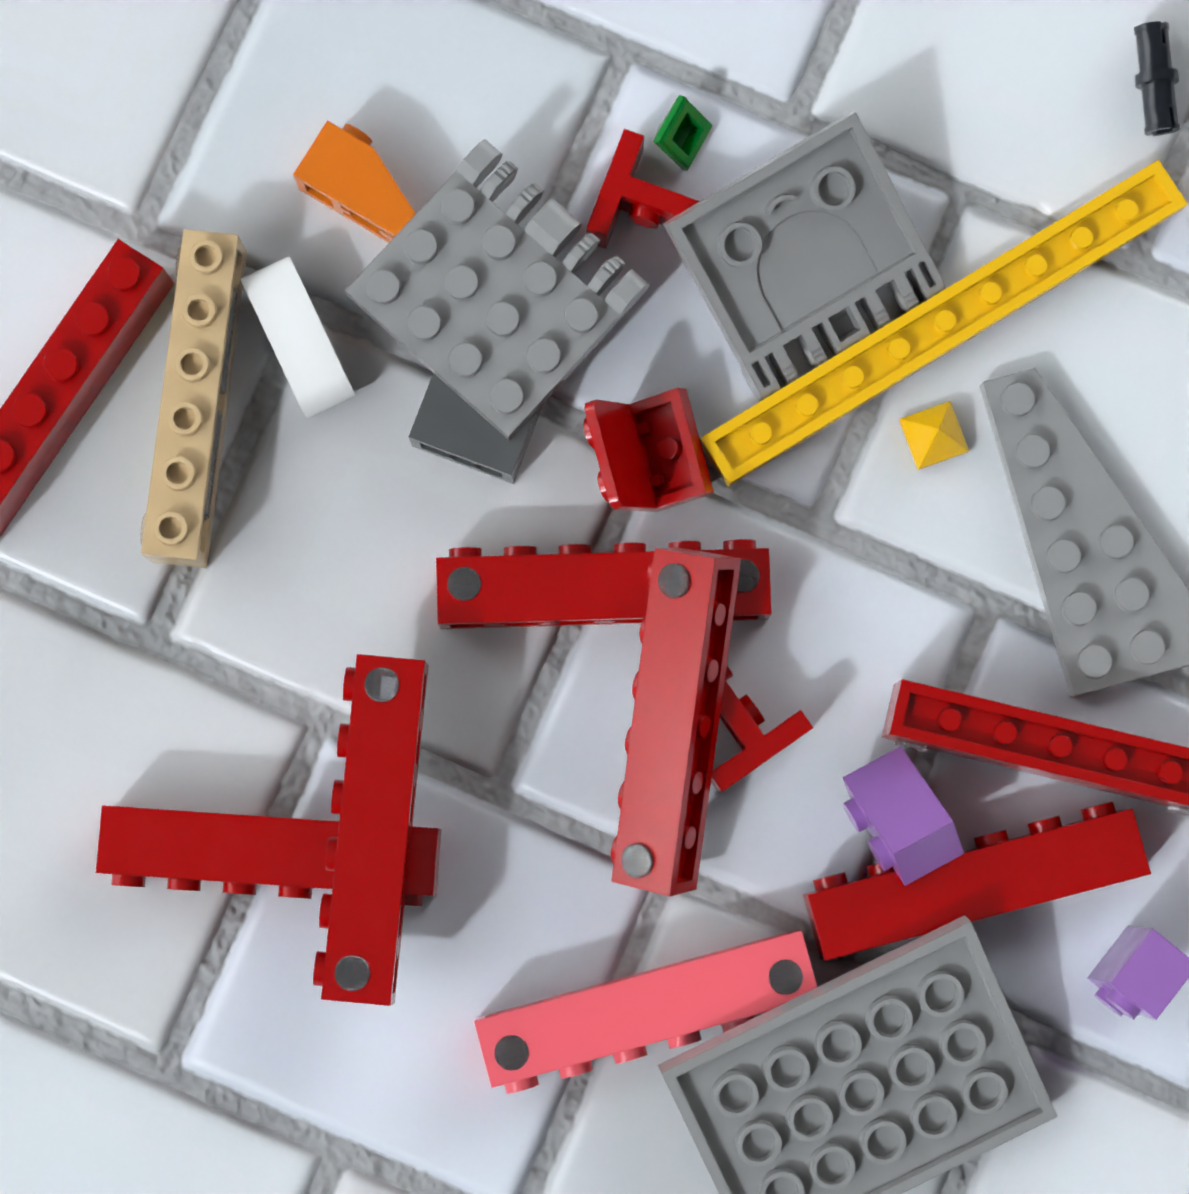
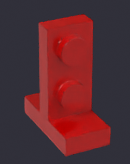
(621, 191)
(742, 721)

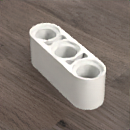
(297, 337)

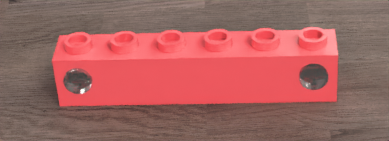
(642, 1010)

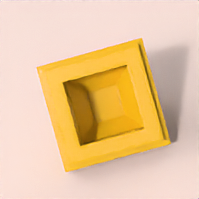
(933, 435)

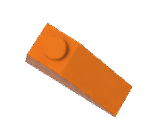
(353, 181)

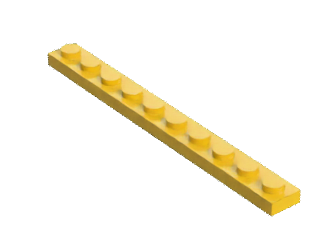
(942, 323)

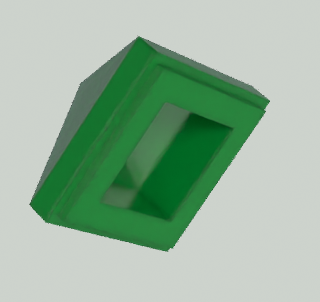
(682, 132)

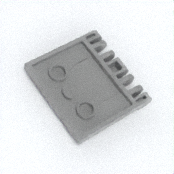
(800, 248)
(490, 298)

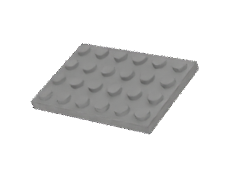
(865, 1078)

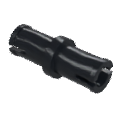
(1156, 78)

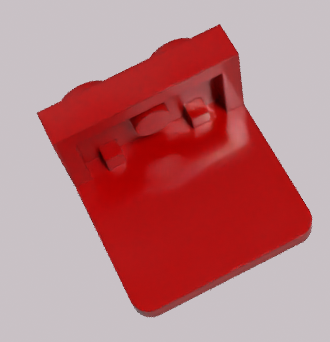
(647, 452)

